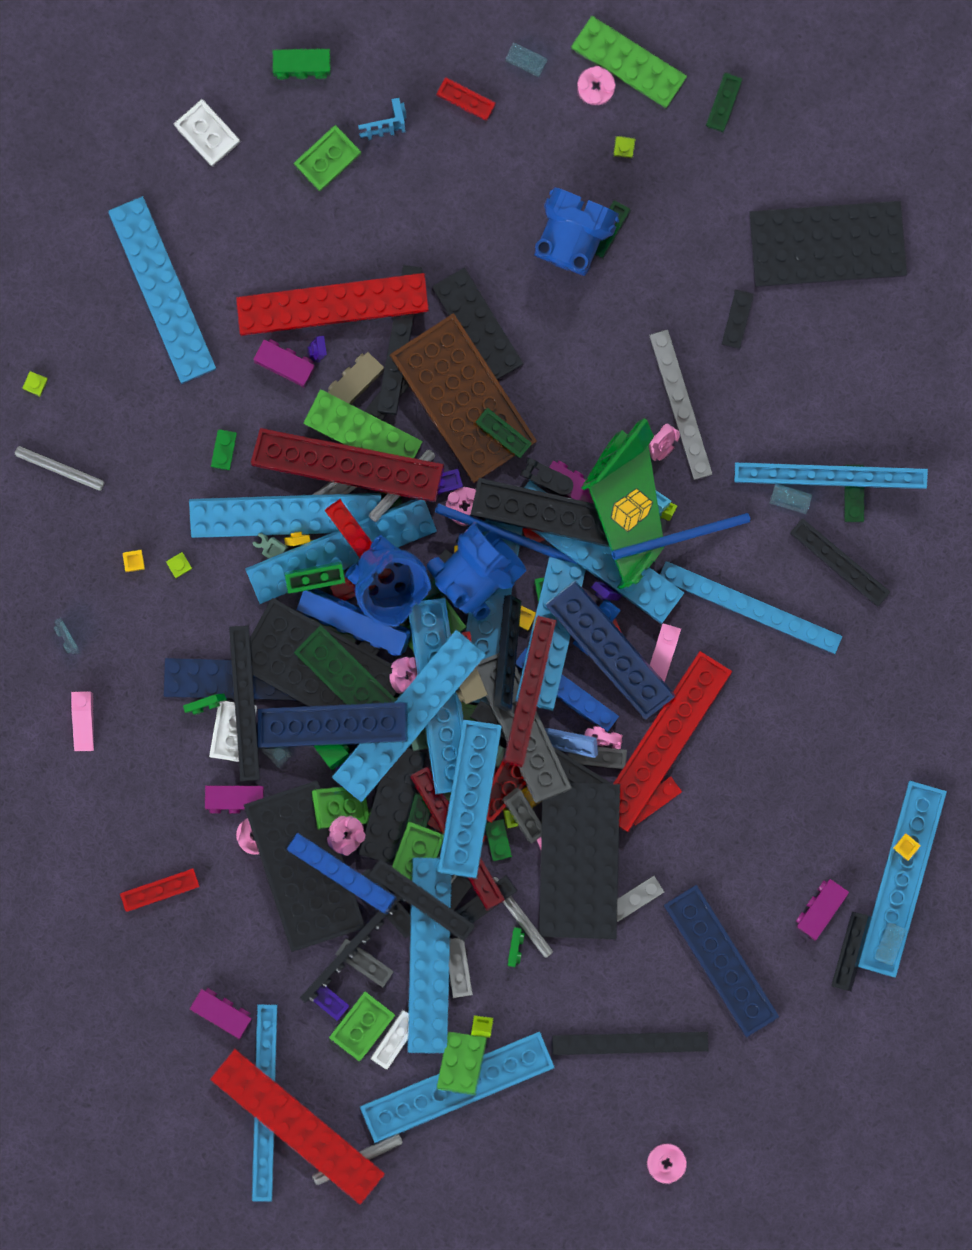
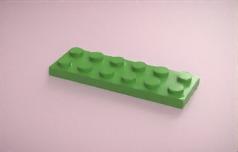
(628, 62)
(357, 428)

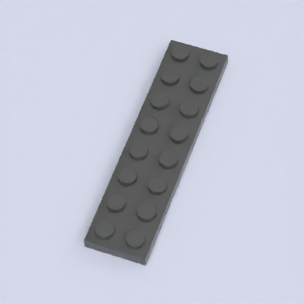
(541, 765)

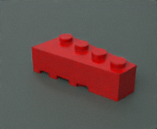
(505, 780)

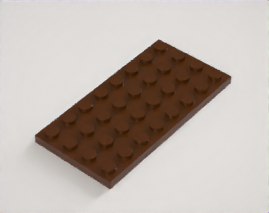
(455, 390)

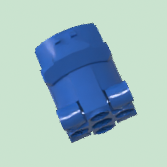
(573, 234)
(476, 570)
(386, 603)

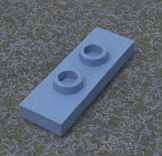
(573, 742)

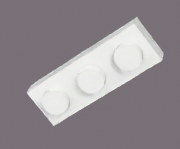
(392, 1041)

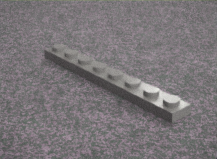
(680, 404)

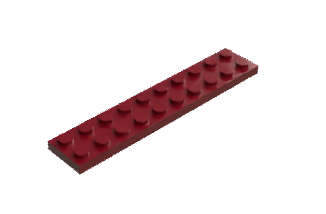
(347, 465)

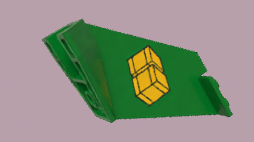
(627, 498)

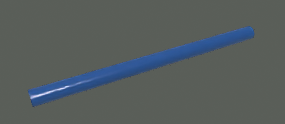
(503, 533)
(680, 536)

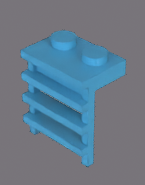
(394, 123)

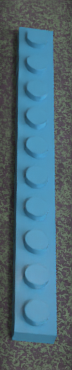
(831, 475)
(751, 607)
(263, 1135)

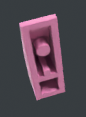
(664, 650)
(82, 721)

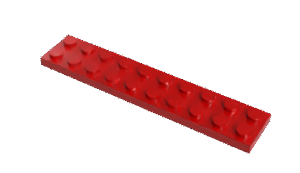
(332, 304)
(668, 736)
(297, 1126)

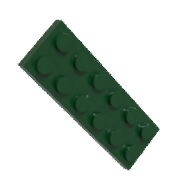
(341, 670)

